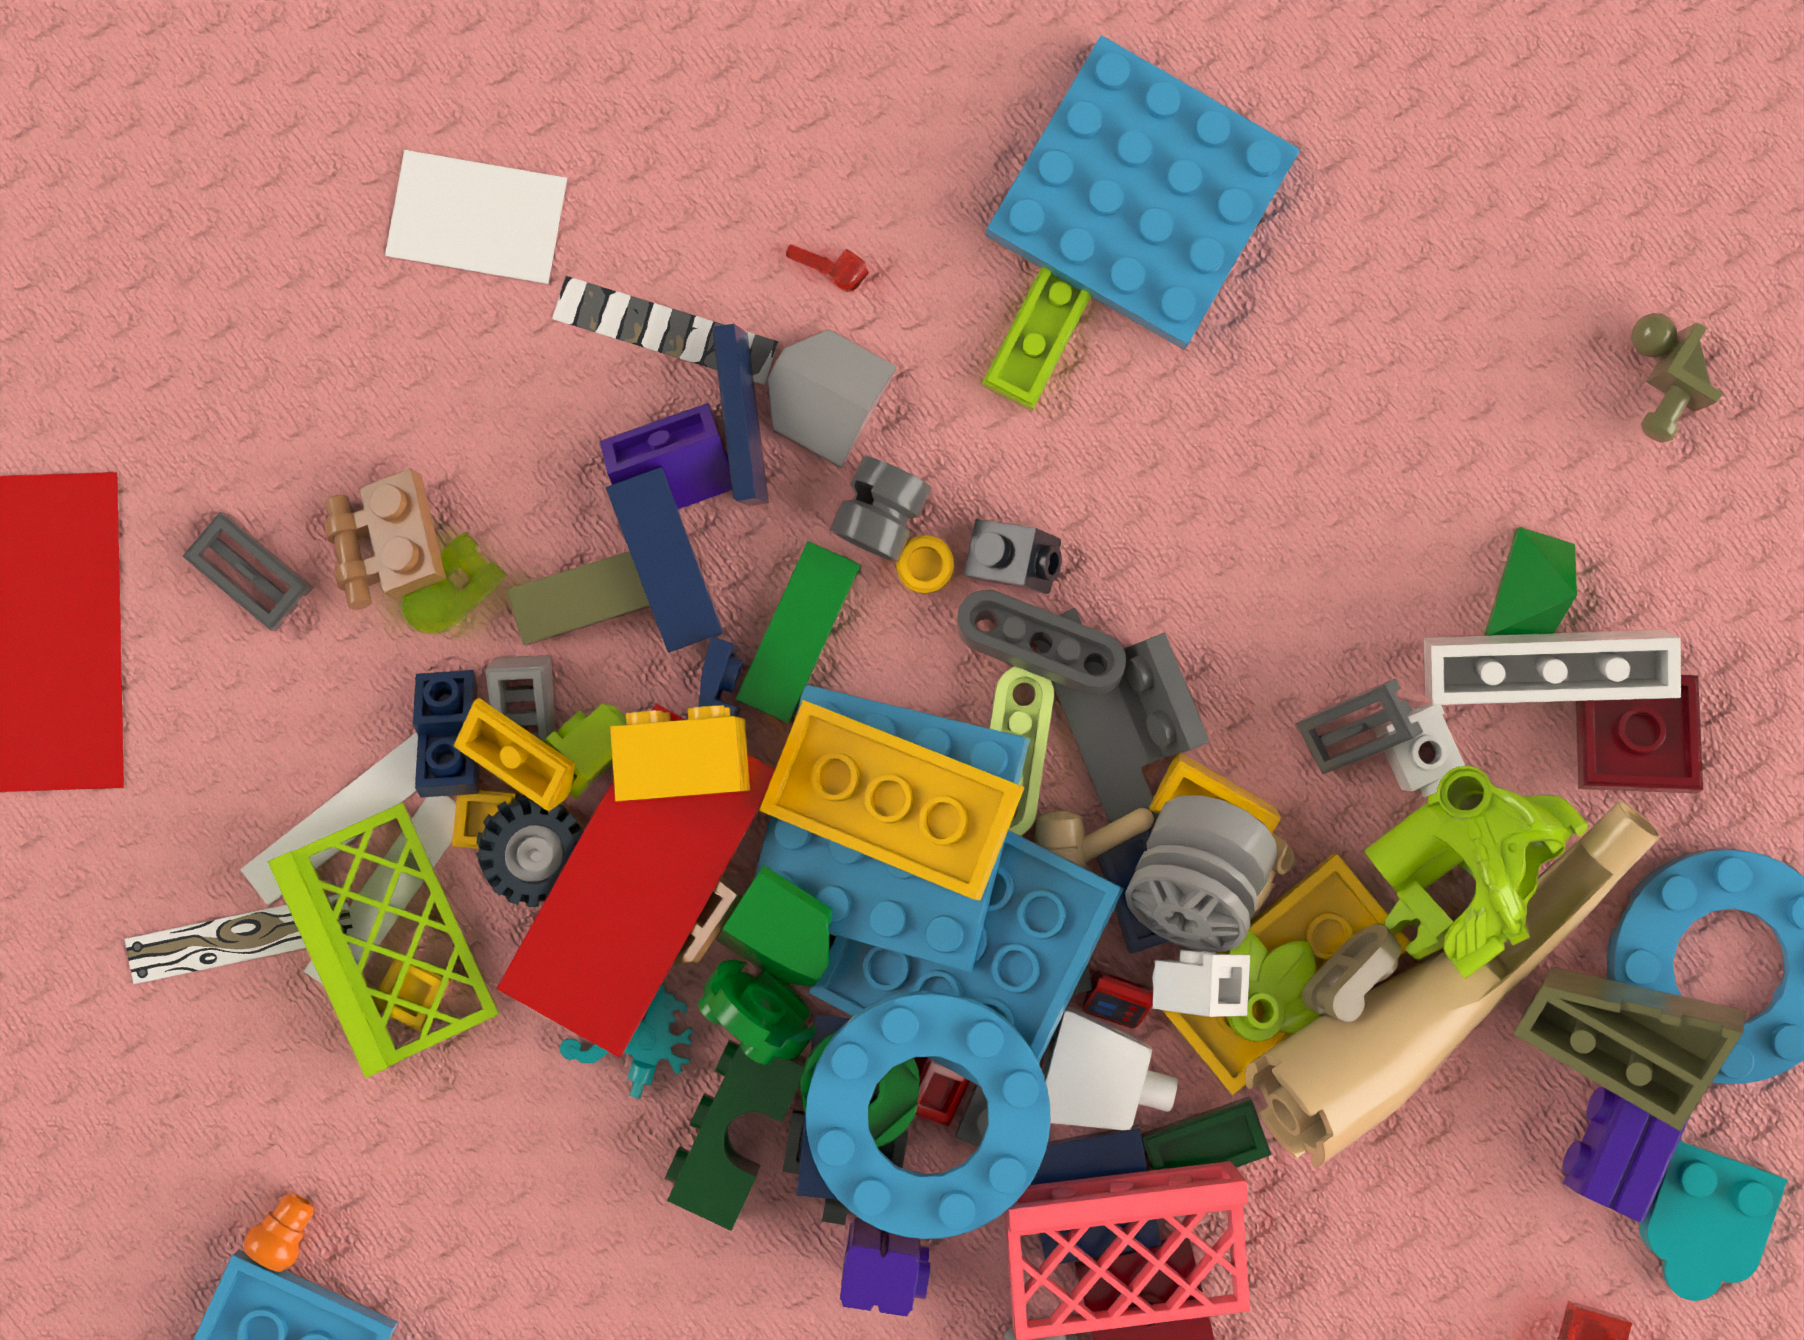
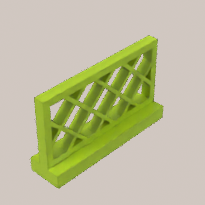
(335, 959)

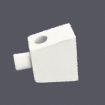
(1101, 1074)

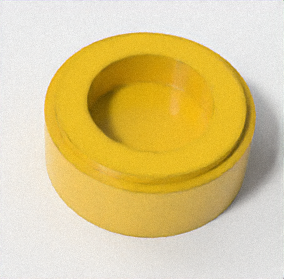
(925, 564)

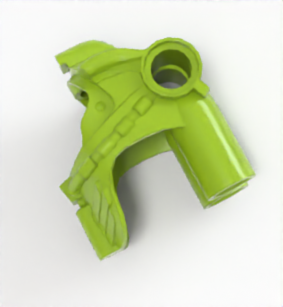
(1494, 839)

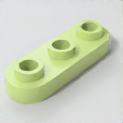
(1029, 722)

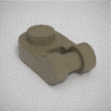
(1351, 972)

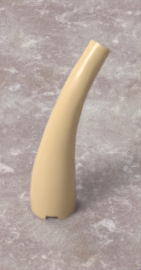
(1347, 1077)

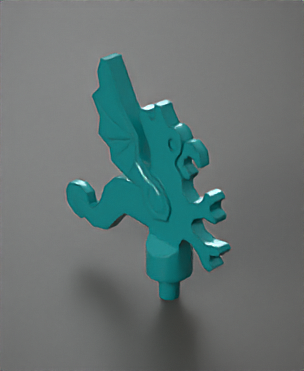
(648, 1045)

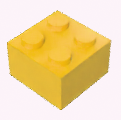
(679, 757)

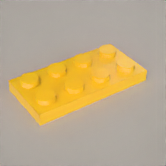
(892, 800)
(1318, 909)

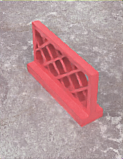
(1133, 1200)

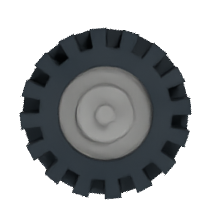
(526, 849)

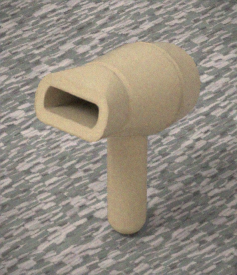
(1065, 834)

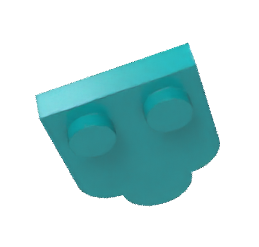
(1710, 1220)

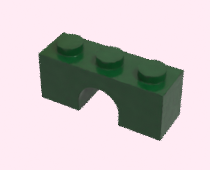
(712, 1175)

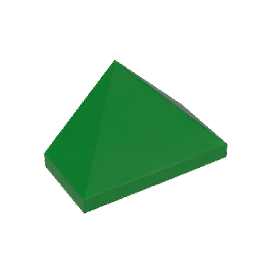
(1534, 586)

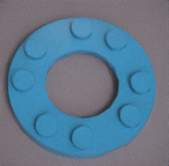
(1709, 881)
(914, 1201)

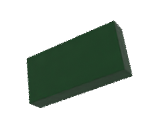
(1213, 1136)

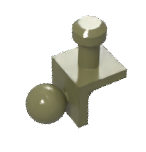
(1678, 374)

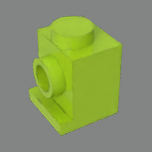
(587, 744)

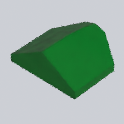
(780, 930)

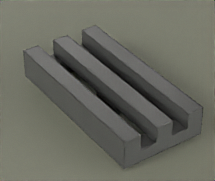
(284, 602)
(1393, 711)

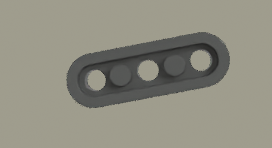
(1023, 623)

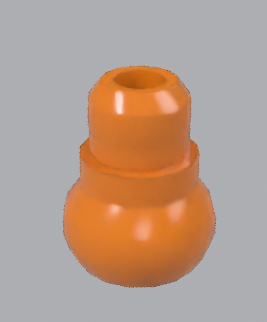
(277, 1238)

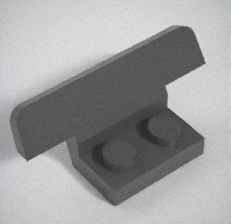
(1133, 724)

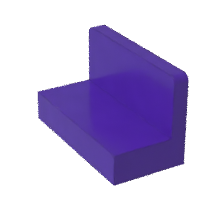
(682, 444)

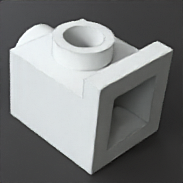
(1404, 758)
(1202, 984)

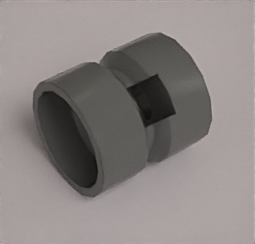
(880, 508)

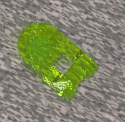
(443, 604)

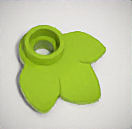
(1278, 983)

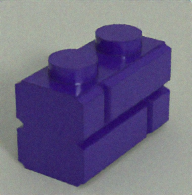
(1620, 1155)
(883, 1270)

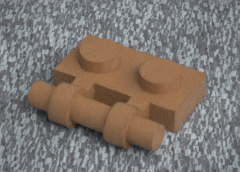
(400, 534)

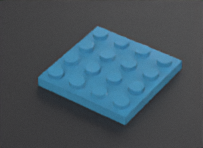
(1142, 192)
(872, 898)
(1029, 955)

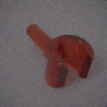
(845, 273)

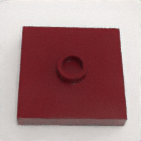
(1641, 743)
(1157, 1291)

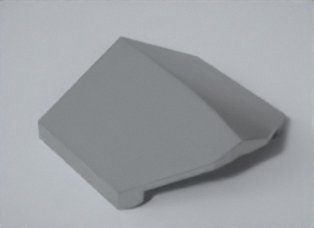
(826, 393)

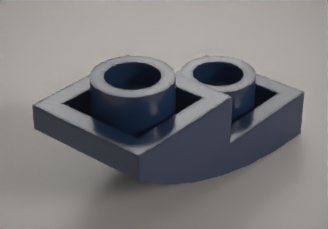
(719, 673)
(438, 715)

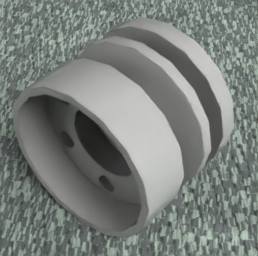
(1202, 873)

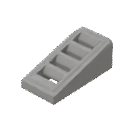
(542, 692)

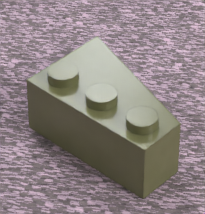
(1633, 1039)

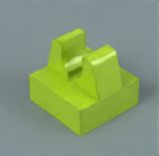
(1418, 908)

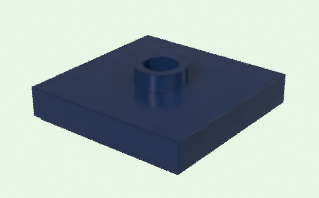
(1090, 1157)

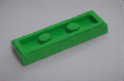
(798, 632)

